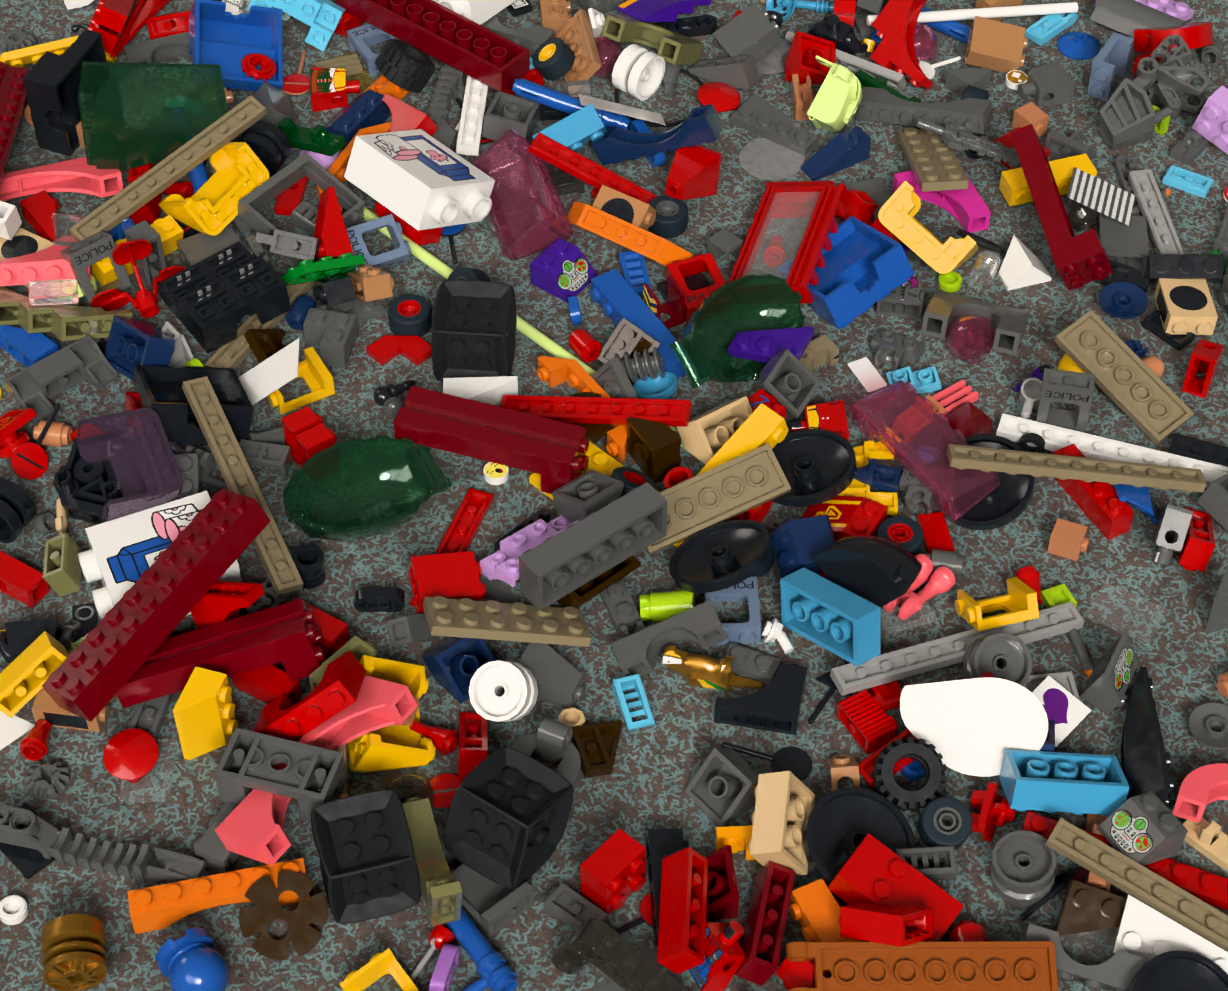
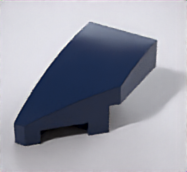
(879, 476)

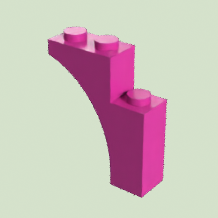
(963, 204)

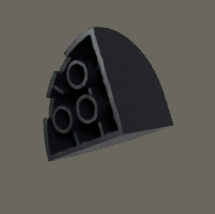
(869, 567)

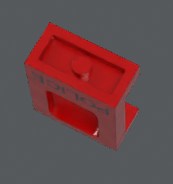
(692, 266)

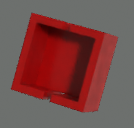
(306, 435)
(613, 872)

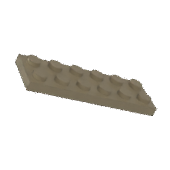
(931, 161)
(1124, 377)
(721, 494)
(505, 621)

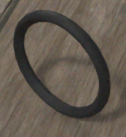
(981, 241)

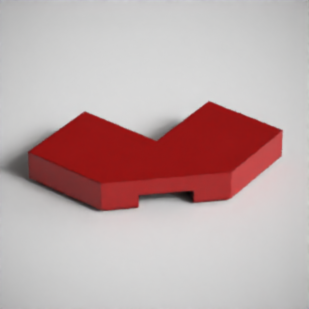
(390, 346)

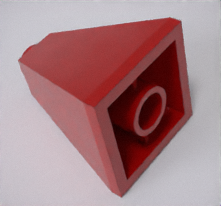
(693, 173)

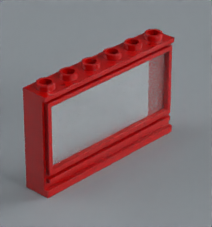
(791, 233)

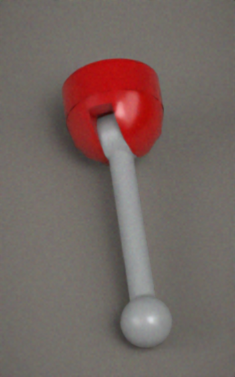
(437, 938)

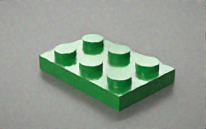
(327, 266)

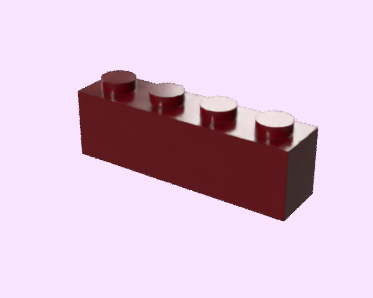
(766, 922)

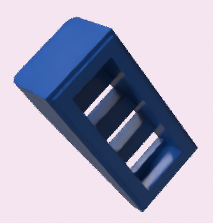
(632, 260)

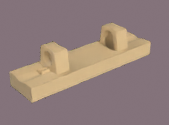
(1200, 838)

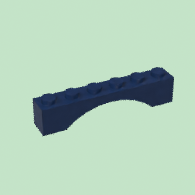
(621, 144)

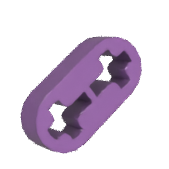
(445, 968)

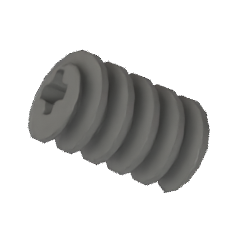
(644, 365)

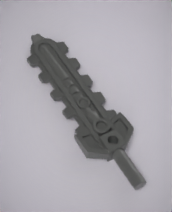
(960, 138)

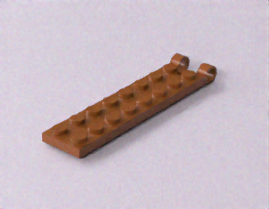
(929, 966)

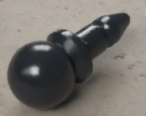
(383, 393)

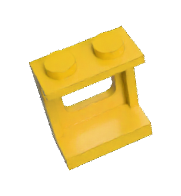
(315, 376)
(1019, 604)
(378, 966)

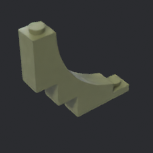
(62, 320)
(437, 883)

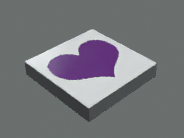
(1062, 708)

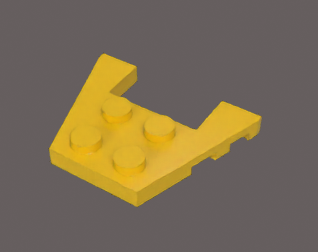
(858, 489)

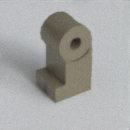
(819, 352)

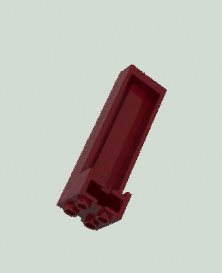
(1076, 257)
(494, 435)
(231, 647)

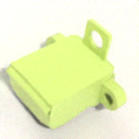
(836, 98)

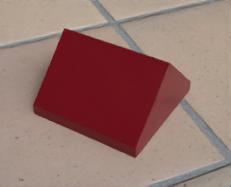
(970, 421)
(722, 886)

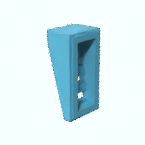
(628, 683)

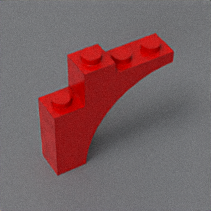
(896, 50)

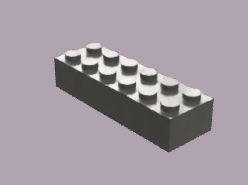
(592, 546)

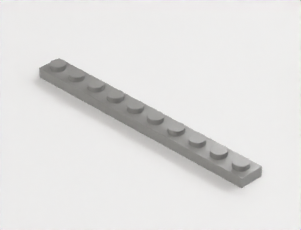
(948, 650)

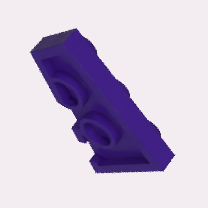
(764, 344)

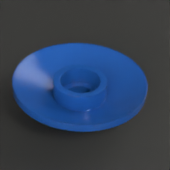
(1078, 45)

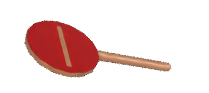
(297, 83)

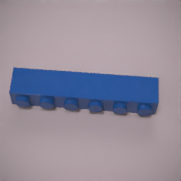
(621, 301)

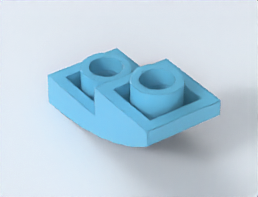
(923, 380)

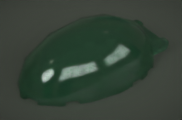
(738, 306)
(362, 488)

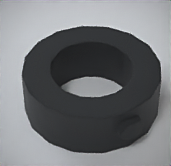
(1032, 438)

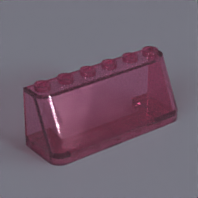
(523, 198)
(920, 443)

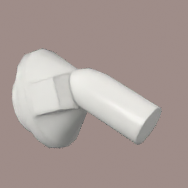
(773, 630)

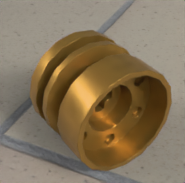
(74, 952)

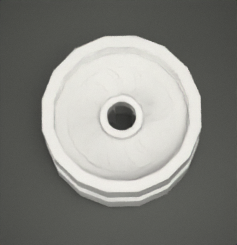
(638, 72)
(487, 687)

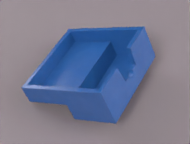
(227, 38)
(857, 272)

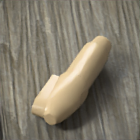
(61, 520)

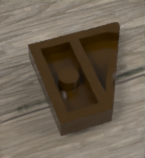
(265, 342)
(597, 746)
(1088, 909)

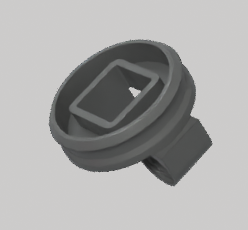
(555, 745)

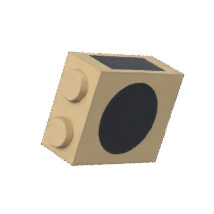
(22, 244)
(1185, 306)

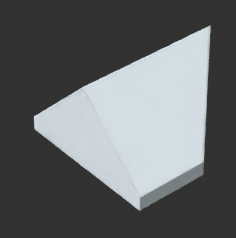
(1021, 267)

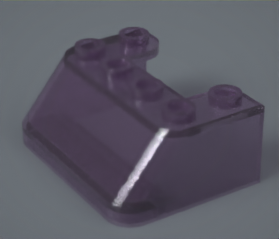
(139, 458)

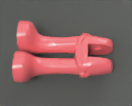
(939, 582)

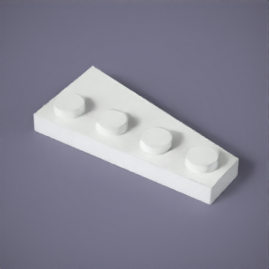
(1152, 933)

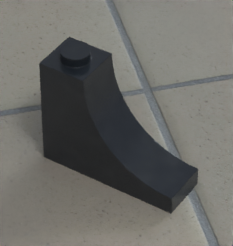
(772, 707)

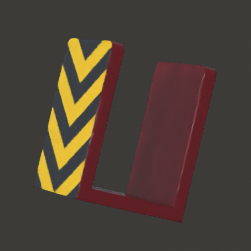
(675, 303)

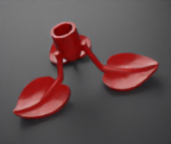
(145, 299)

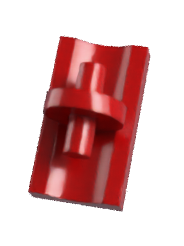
(993, 811)

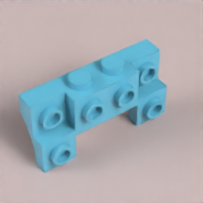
(319, 14)

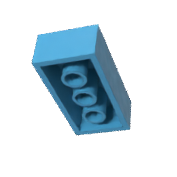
(831, 616)
(1063, 782)

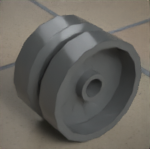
(1006, 649)
(1023, 868)

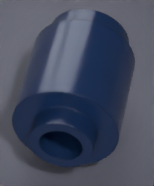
(299, 311)

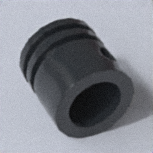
(310, 565)

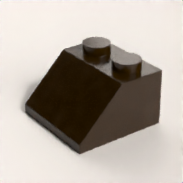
(653, 447)

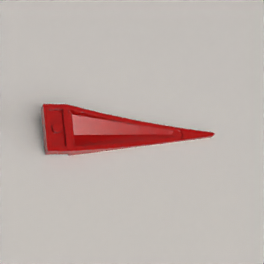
(137, 19)

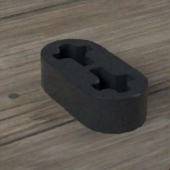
(379, 599)

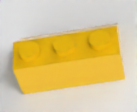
(204, 713)

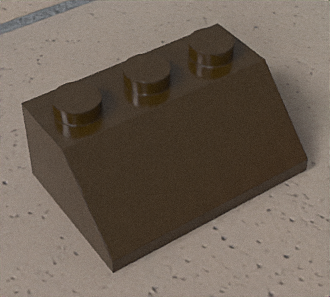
(597, 585)

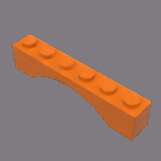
(164, 904)

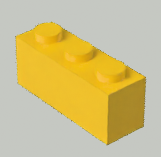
(28, 672)

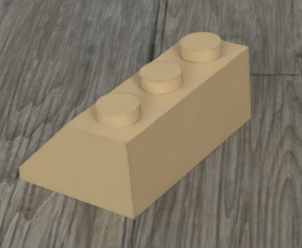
(713, 428)
(780, 819)

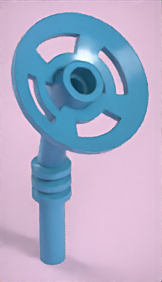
(804, 4)

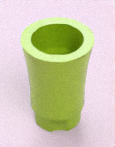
(662, 605)

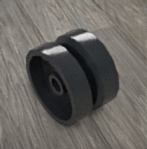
(268, 144)
(15, 510)

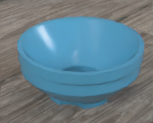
(657, 388)

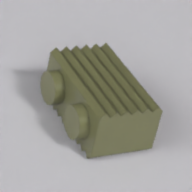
(62, 565)

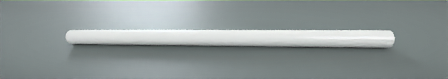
(992, 12)

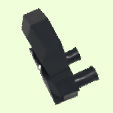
(85, 493)

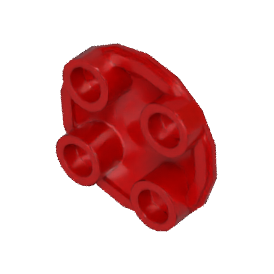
(720, 94)
(131, 754)

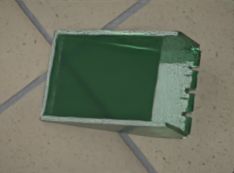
(145, 109)

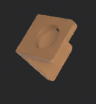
(843, 766)

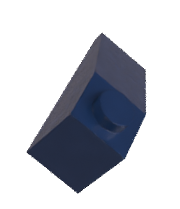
(840, 153)

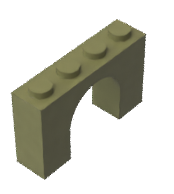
(670, 45)

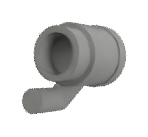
(1029, 396)

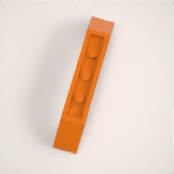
(339, 166)
(625, 234)
(558, 370)

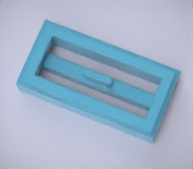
(1185, 179)

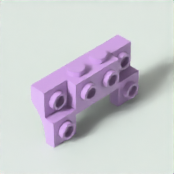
(505, 562)

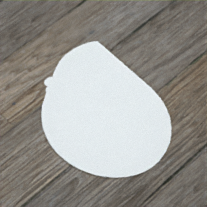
(974, 721)

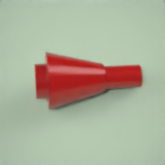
(444, 739)

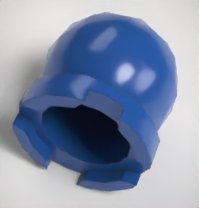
(193, 963)

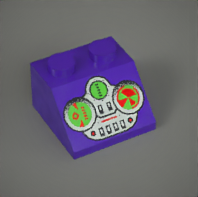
(561, 270)

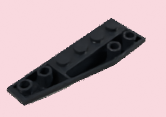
(1142, 744)

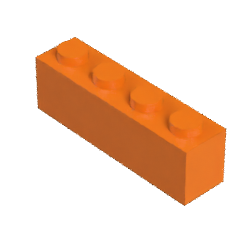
(817, 913)

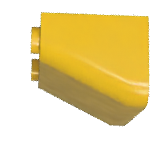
(217, 199)
(899, 219)
(396, 744)

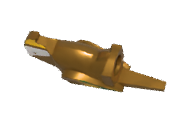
(706, 671)

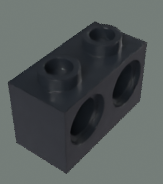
(334, 290)

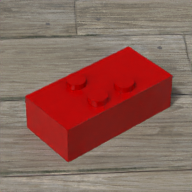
(882, 877)

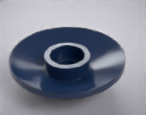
(1123, 300)

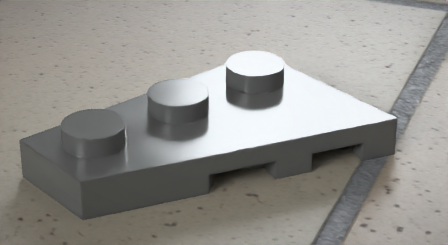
(614, 380)

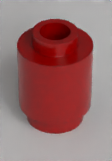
(584, 345)

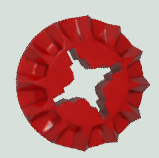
(267, 66)

